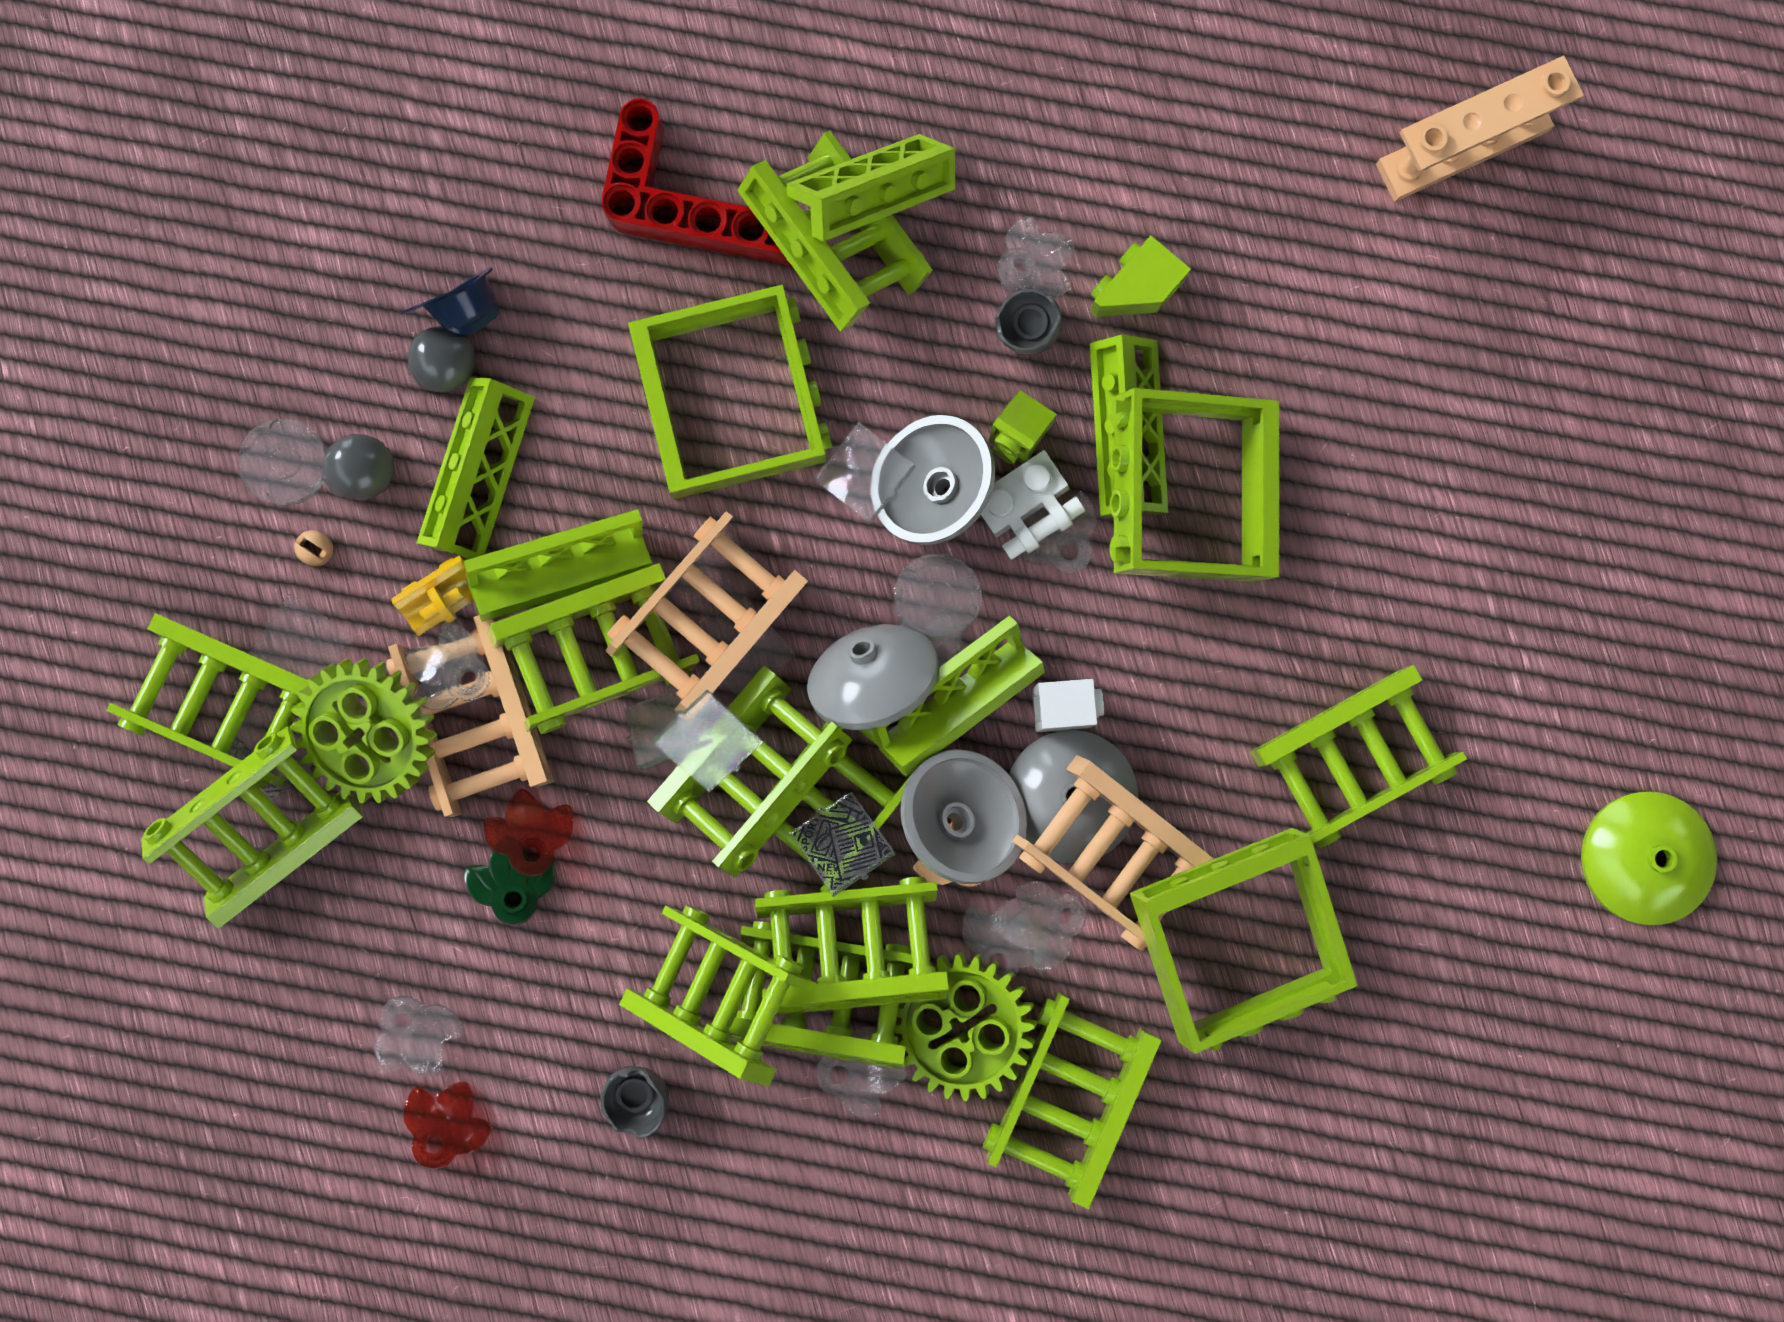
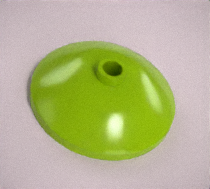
(1622, 851)

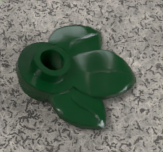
(499, 881)

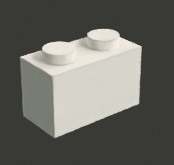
(1066, 705)

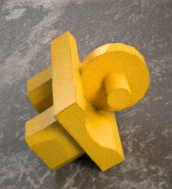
(435, 596)

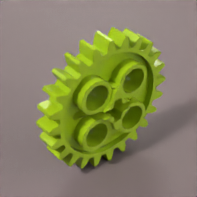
(387, 707)
(985, 1060)

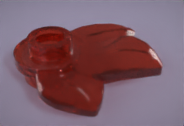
(529, 827)
(447, 1118)

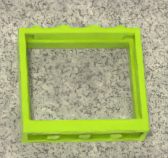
(708, 315)
(1259, 483)
(1223, 872)

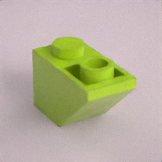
(1143, 284)
(1020, 428)

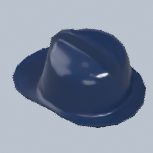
(465, 307)

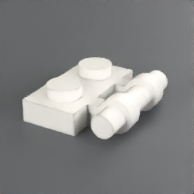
(1022, 494)

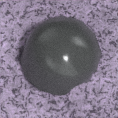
(1029, 322)
(440, 360)
(358, 467)
(635, 1101)

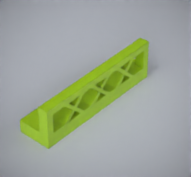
(875, 185)
(1112, 374)
(461, 467)
(556, 565)
(962, 700)

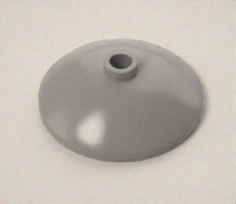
(944, 454)
(873, 676)
(1044, 782)
(980, 803)

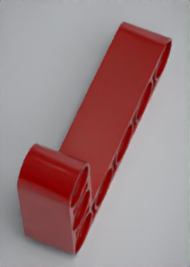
(651, 201)

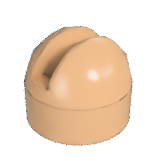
(320, 540)

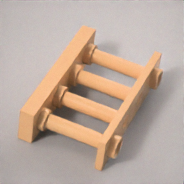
(1478, 128)
(747, 622)
(504, 682)
(1124, 811)

